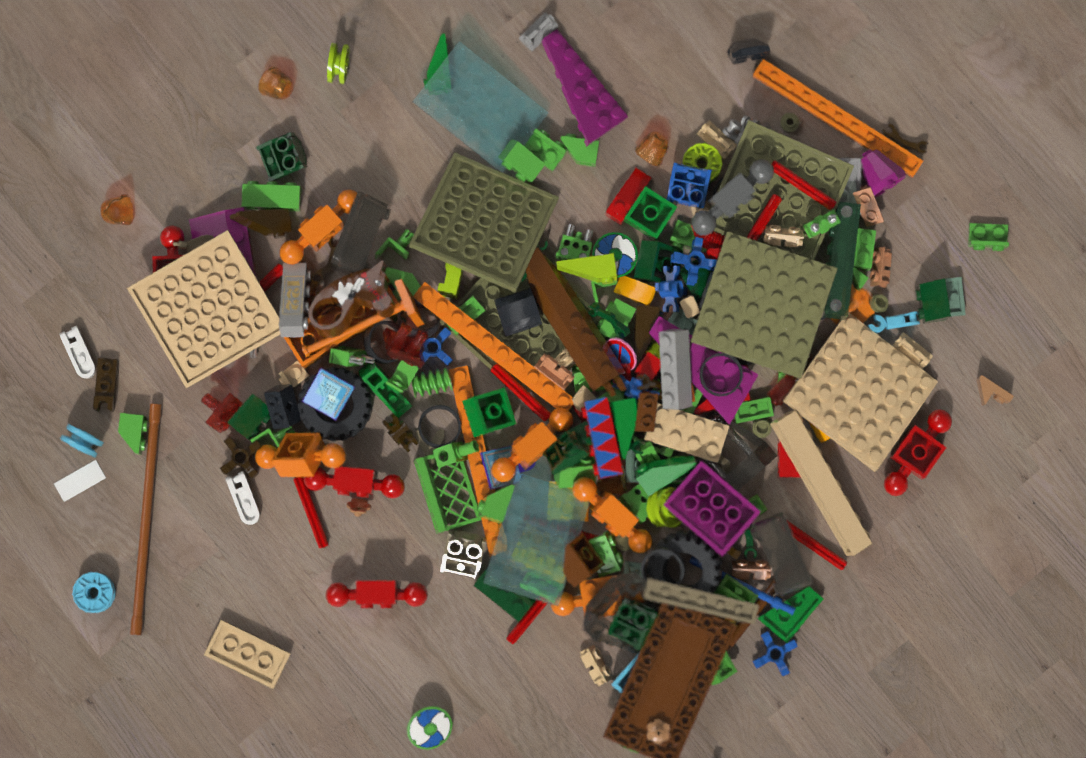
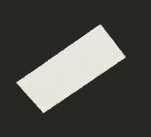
(79, 480)

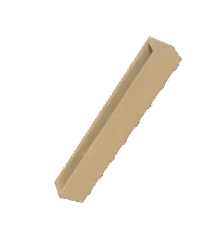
(821, 483)

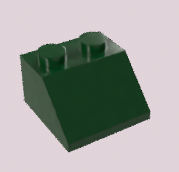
(652, 258)
(933, 301)
(250, 417)

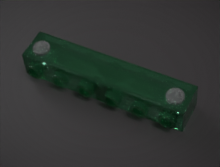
(842, 257)

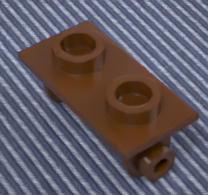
(646, 411)

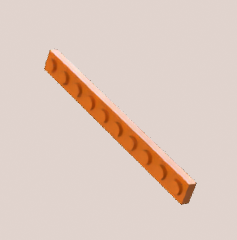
(836, 116)
(493, 347)
(464, 390)

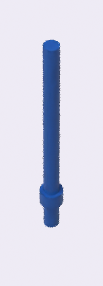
(775, 602)

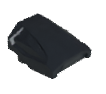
(745, 49)
(518, 312)

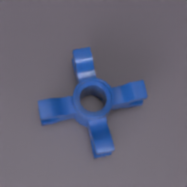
(679, 258)
(671, 289)
(444, 334)
(632, 388)
(783, 649)

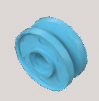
(81, 440)
(82, 590)

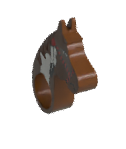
(350, 292)

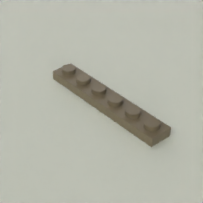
(700, 601)

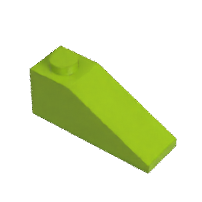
(594, 268)

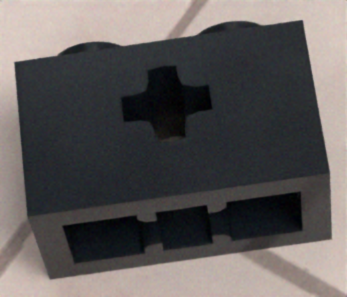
(282, 406)

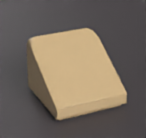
(689, 306)
(582, 396)

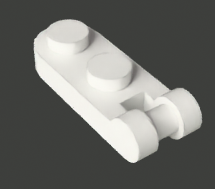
(78, 353)
(243, 499)

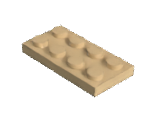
(688, 433)
(247, 654)

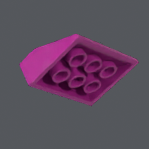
(218, 223)
(712, 508)

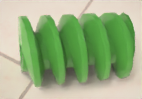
(431, 382)

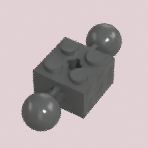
(734, 193)

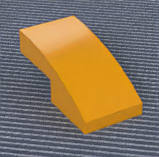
(635, 290)

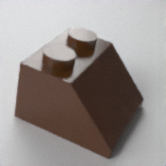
(580, 560)

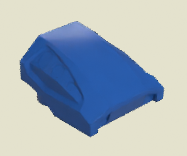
(688, 185)

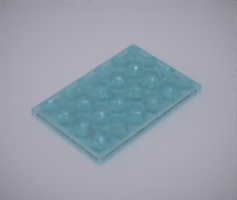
(479, 105)
(534, 538)

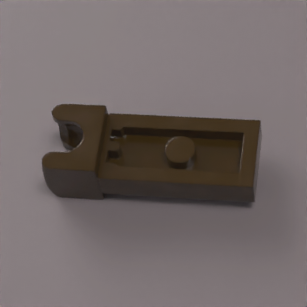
(105, 384)

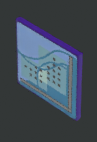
(328, 394)
(488, 458)

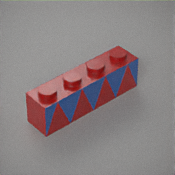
(602, 438)

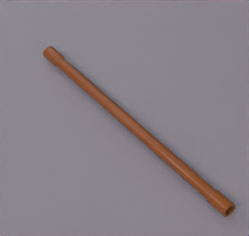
(154, 420)

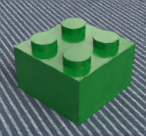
(650, 213)
(489, 412)

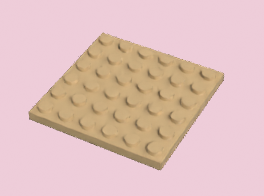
(206, 309)
(860, 391)

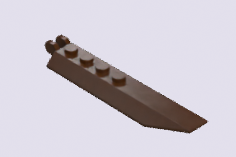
(573, 325)

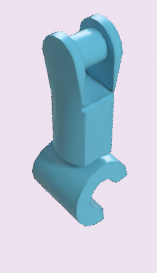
(894, 321)

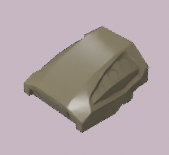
(463, 553)

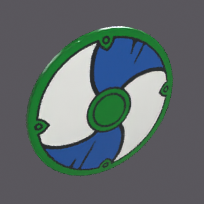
(623, 248)

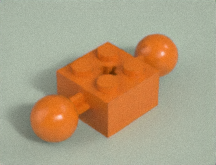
(319, 229)
(529, 448)
(300, 455)
(616, 516)
(588, 590)

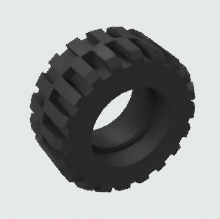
(353, 423)
(695, 546)

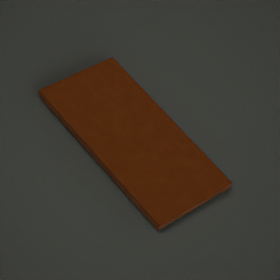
(670, 680)

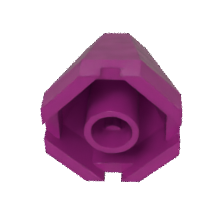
(880, 172)

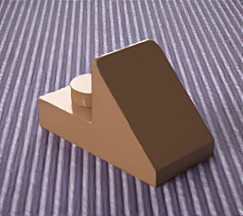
(988, 388)

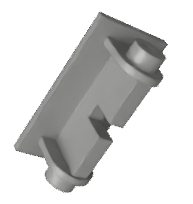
(539, 30)

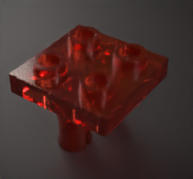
(403, 347)
(222, 411)

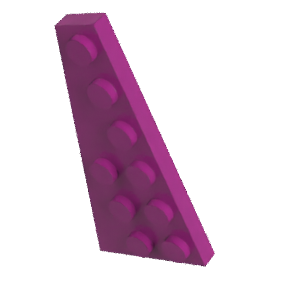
(584, 93)
(719, 374)

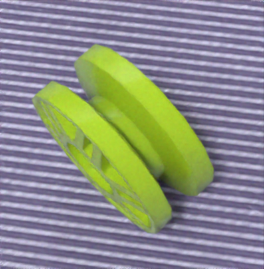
(338, 63)
(707, 153)
(659, 514)

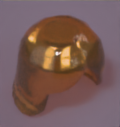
(275, 84)
(653, 148)
(125, 207)
(613, 486)

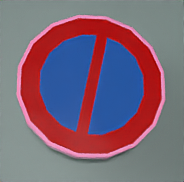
(623, 351)

